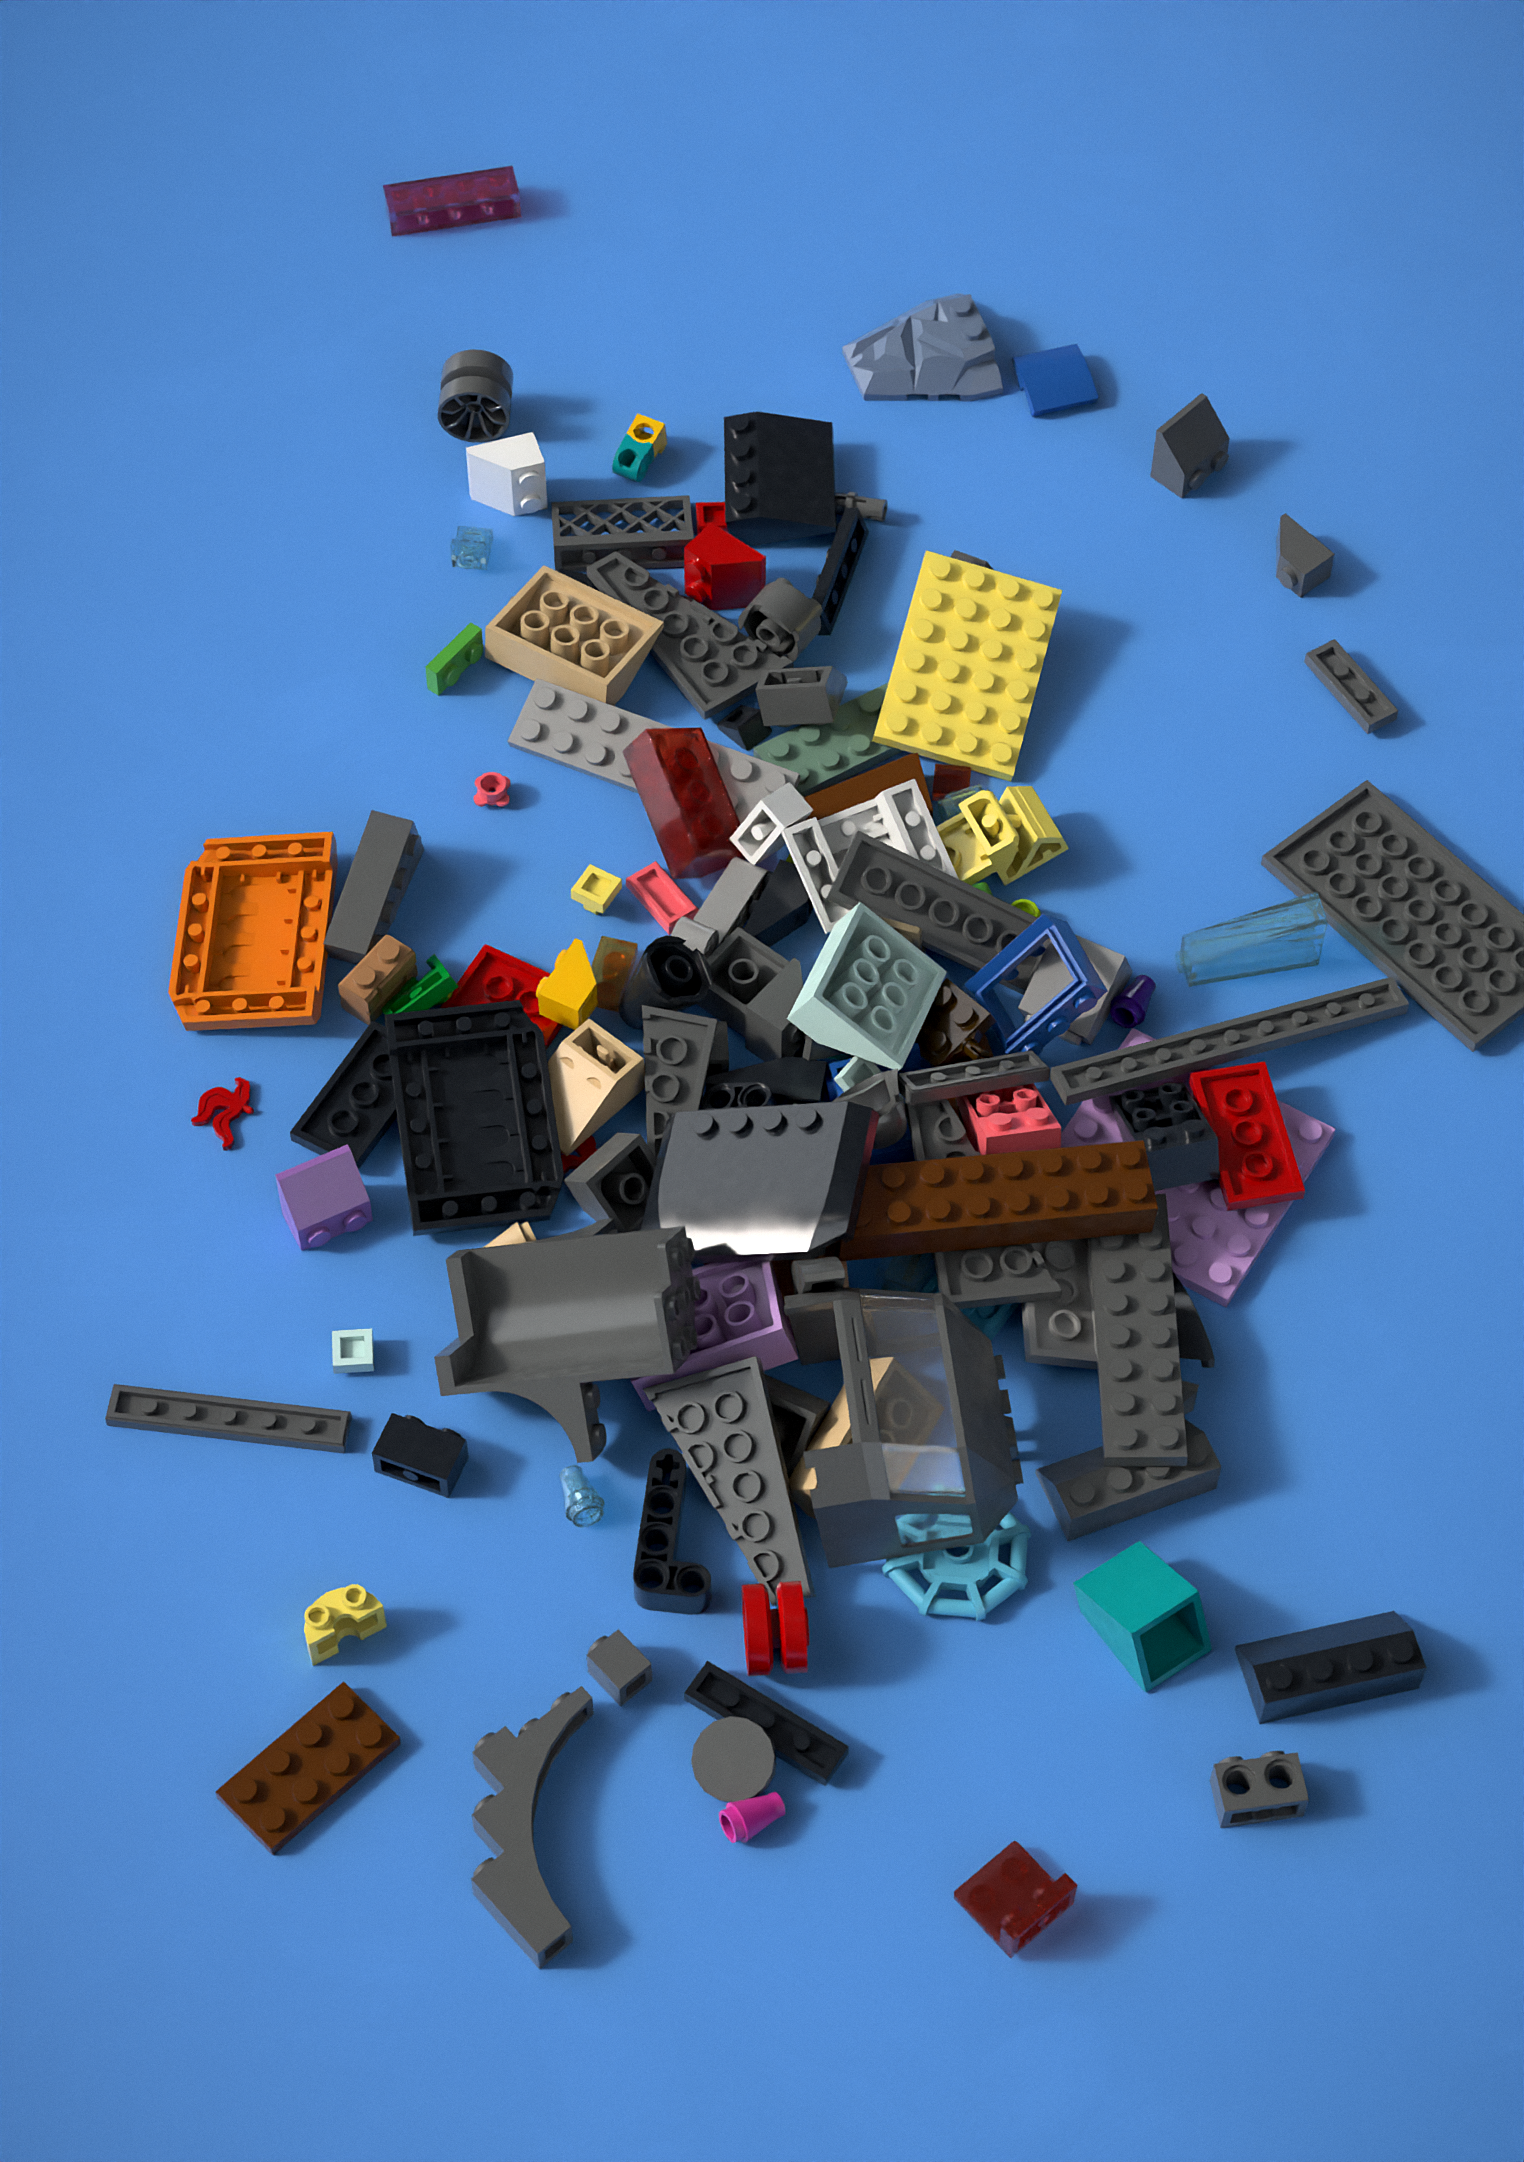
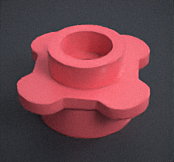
(492, 782)

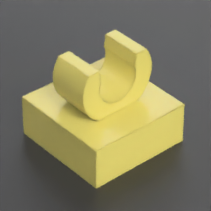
(596, 889)

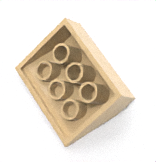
(571, 637)

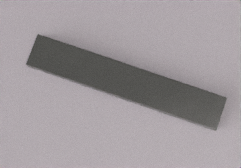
(228, 1418)

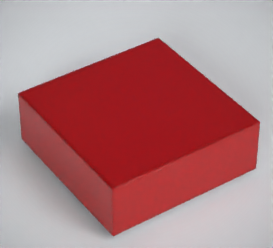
(710, 513)

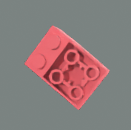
(1009, 1120)

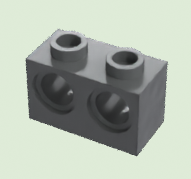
(1262, 1800)

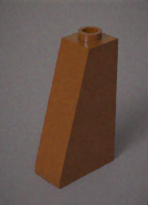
(868, 786)

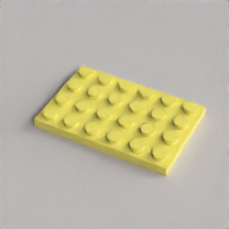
(967, 666)

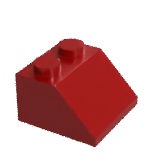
(722, 570)

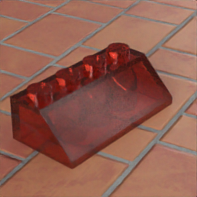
(684, 800)

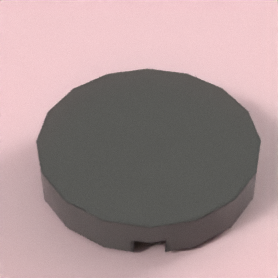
(734, 1759)

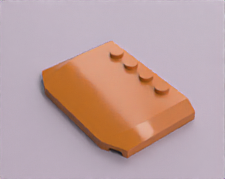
(254, 932)

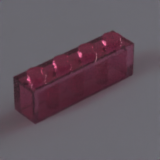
(452, 201)

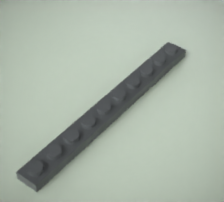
(1228, 1041)

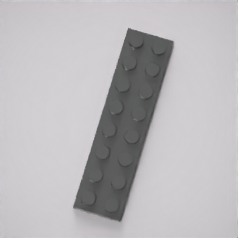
(1138, 1347)

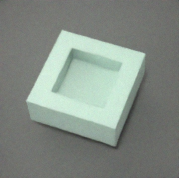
(352, 1351)

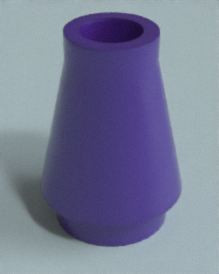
(1132, 1003)

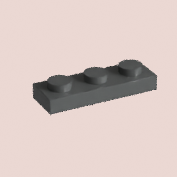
(1351, 686)

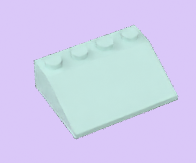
(867, 991)

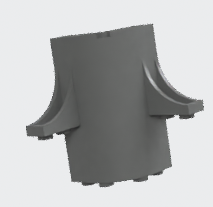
(571, 1313)

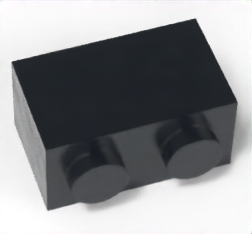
(420, 1454)

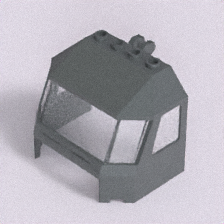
(924, 1423)

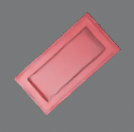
(661, 896)

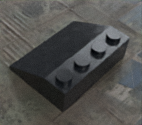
(778, 477)

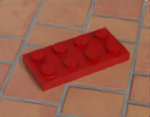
(1251, 1134)

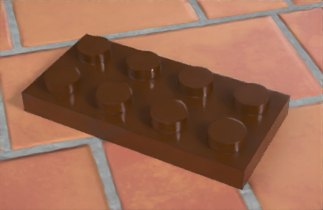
(308, 1768)

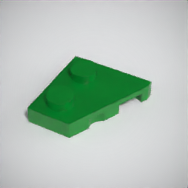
(417, 995)

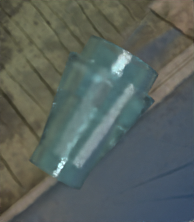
(581, 1499)

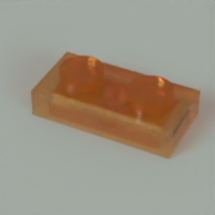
(612, 970)

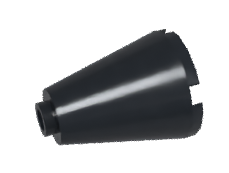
(665, 978)

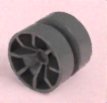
(475, 396)

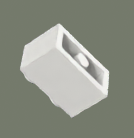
(761, 830)

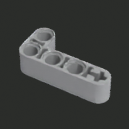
(724, 907)

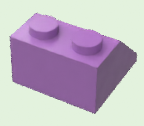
(323, 1198)

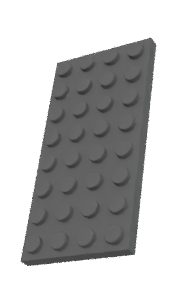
(1411, 911)

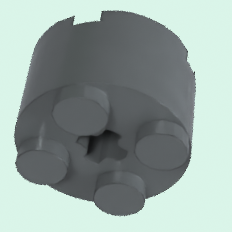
(782, 619)

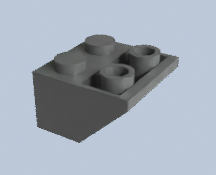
(800, 695)

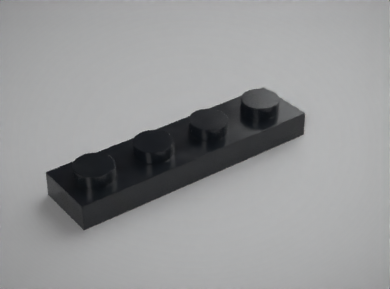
(839, 567)
(793, 1737)

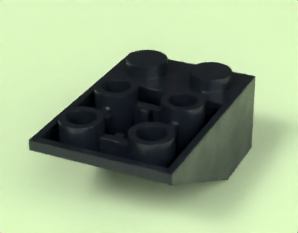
(1174, 1132)

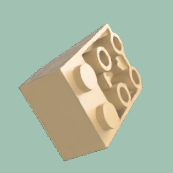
(591, 1082)

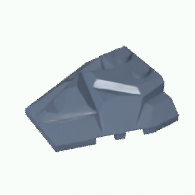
(927, 352)

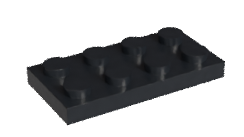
(354, 1103)

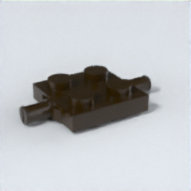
(953, 1027)

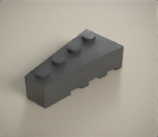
(374, 886)

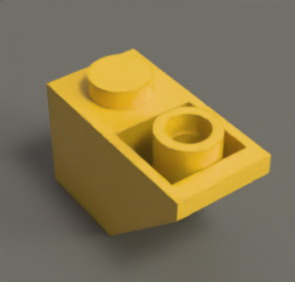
(570, 990)

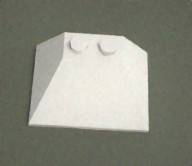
(893, 817)

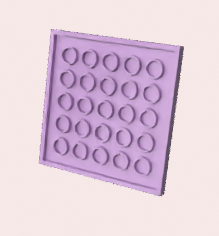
(1207, 1243)

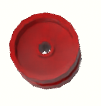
(775, 1628)

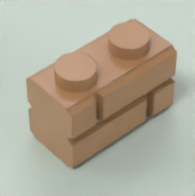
(377, 979)

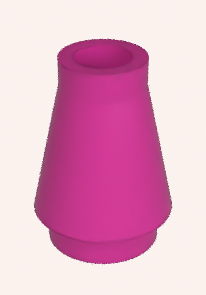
(749, 1816)

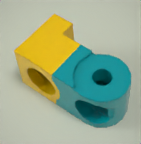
(639, 448)

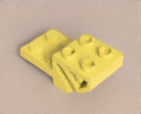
(1000, 835)

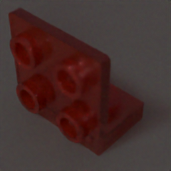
(1015, 1898)

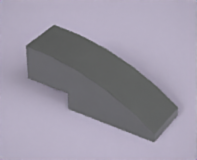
(817, 1274)

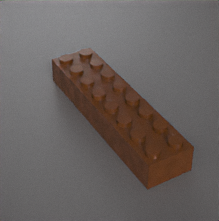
(1003, 1200)

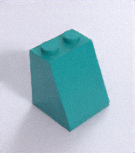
(1144, 1614)

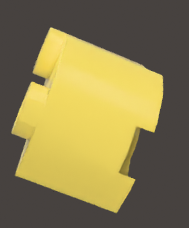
(340, 1614)

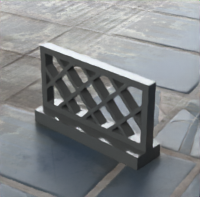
(648, 549)

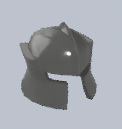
(883, 1096)

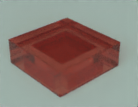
(949, 779)

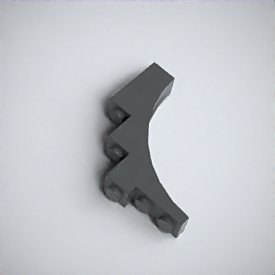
(505, 1822)

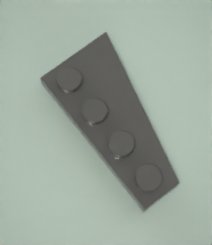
(676, 1065)

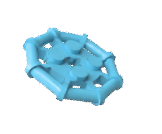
(965, 1573)

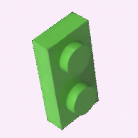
(454, 659)

